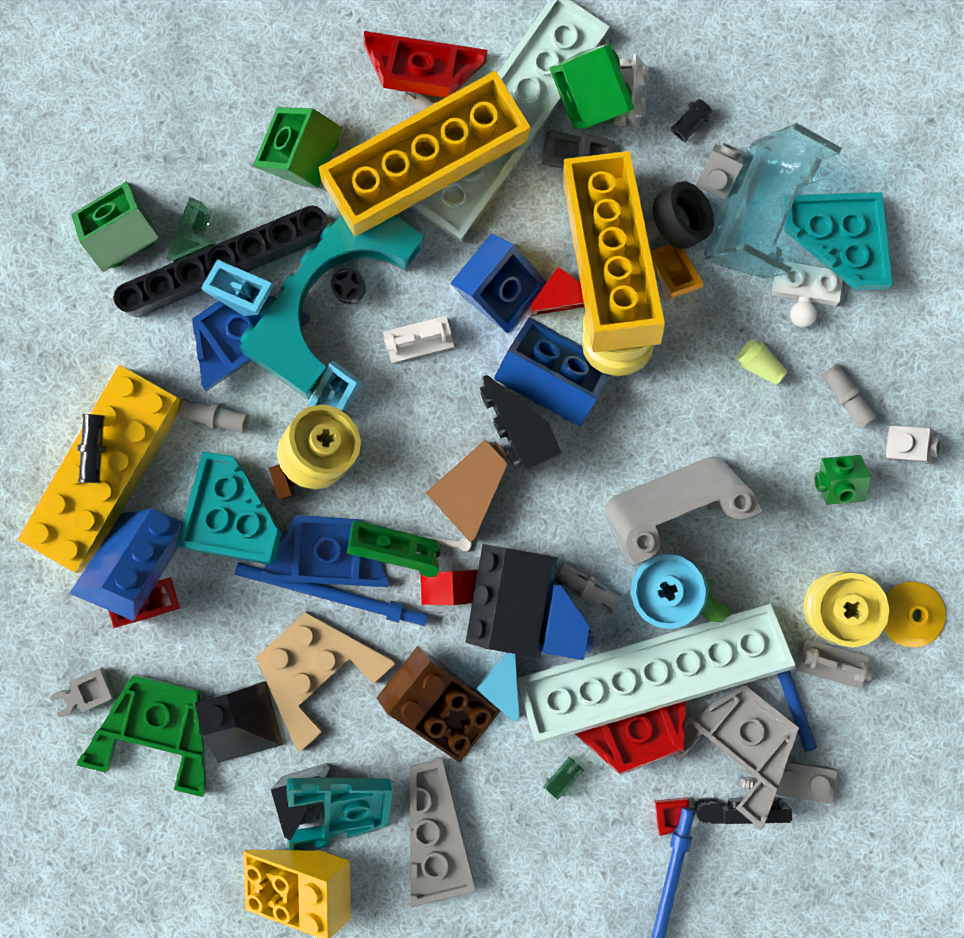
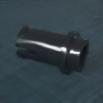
(691, 120)

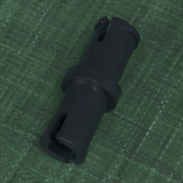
(91, 448)

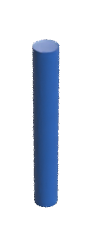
(797, 711)

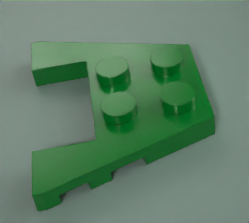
(156, 717)

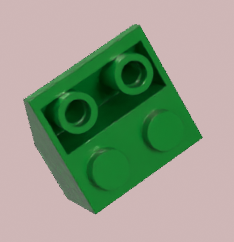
(592, 86)

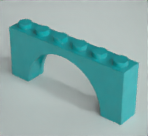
(277, 338)

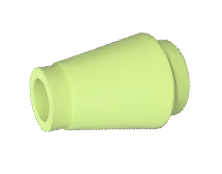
(760, 361)

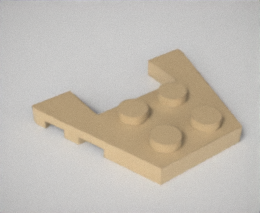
(304, 660)

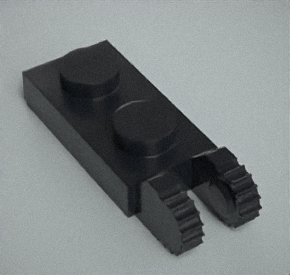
(711, 811)

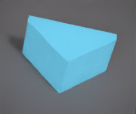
(237, 288)
(336, 388)
(501, 686)

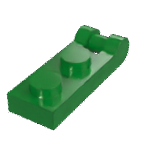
(394, 547)

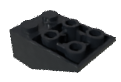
(526, 431)

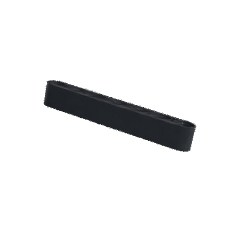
(205, 259)

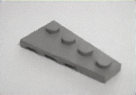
(437, 845)

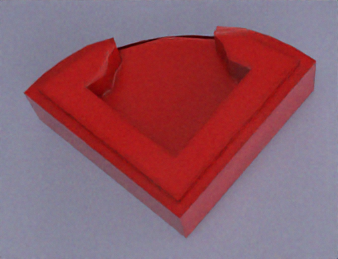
(668, 814)

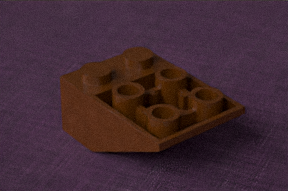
(437, 704)

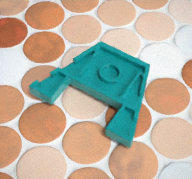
(348, 807)

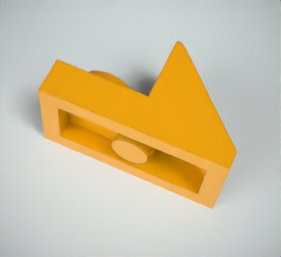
(674, 271)

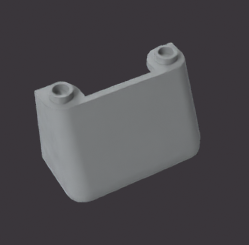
(638, 510)

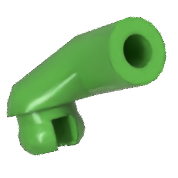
(714, 610)

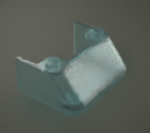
(762, 200)

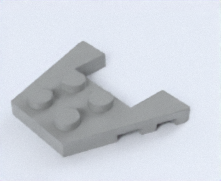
(752, 737)

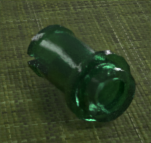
(561, 779)

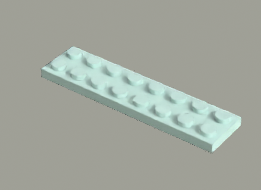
(554, 36)
(654, 674)

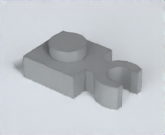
(87, 692)

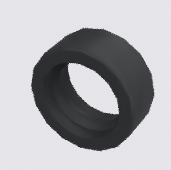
(671, 223)

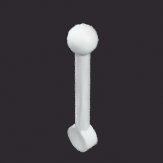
(464, 545)

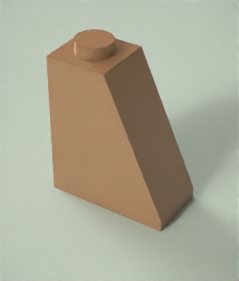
(470, 487)

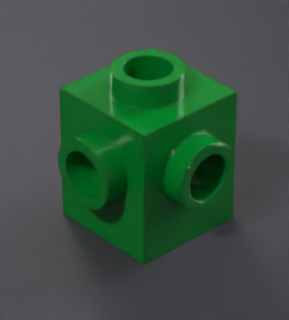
(842, 479)

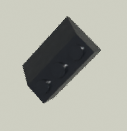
(511, 600)

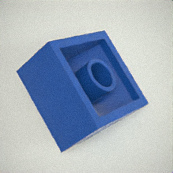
(499, 282)
(566, 629)

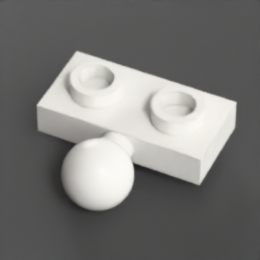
(807, 286)

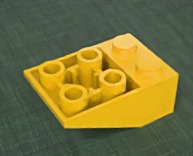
(299, 889)

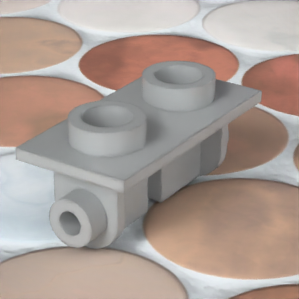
(834, 664)

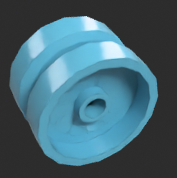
(650, 595)

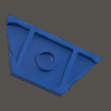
(218, 341)
(317, 553)

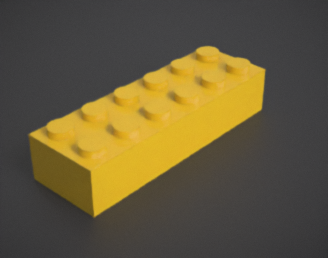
(424, 153)
(612, 252)
(78, 515)

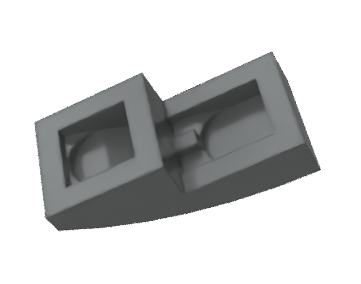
(564, 146)

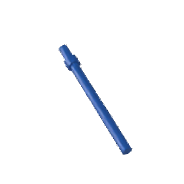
(393, 611)
(681, 844)

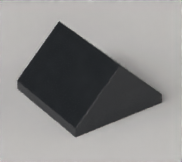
(291, 817)

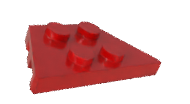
(422, 64)
(638, 739)

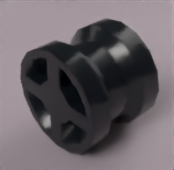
(348, 280)

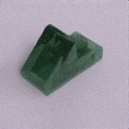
(187, 238)

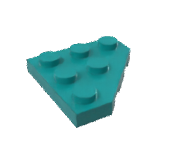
(845, 235)
(227, 514)

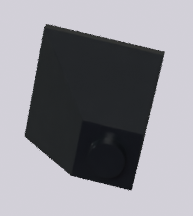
(239, 721)

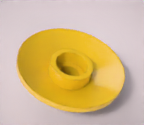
(902, 602)

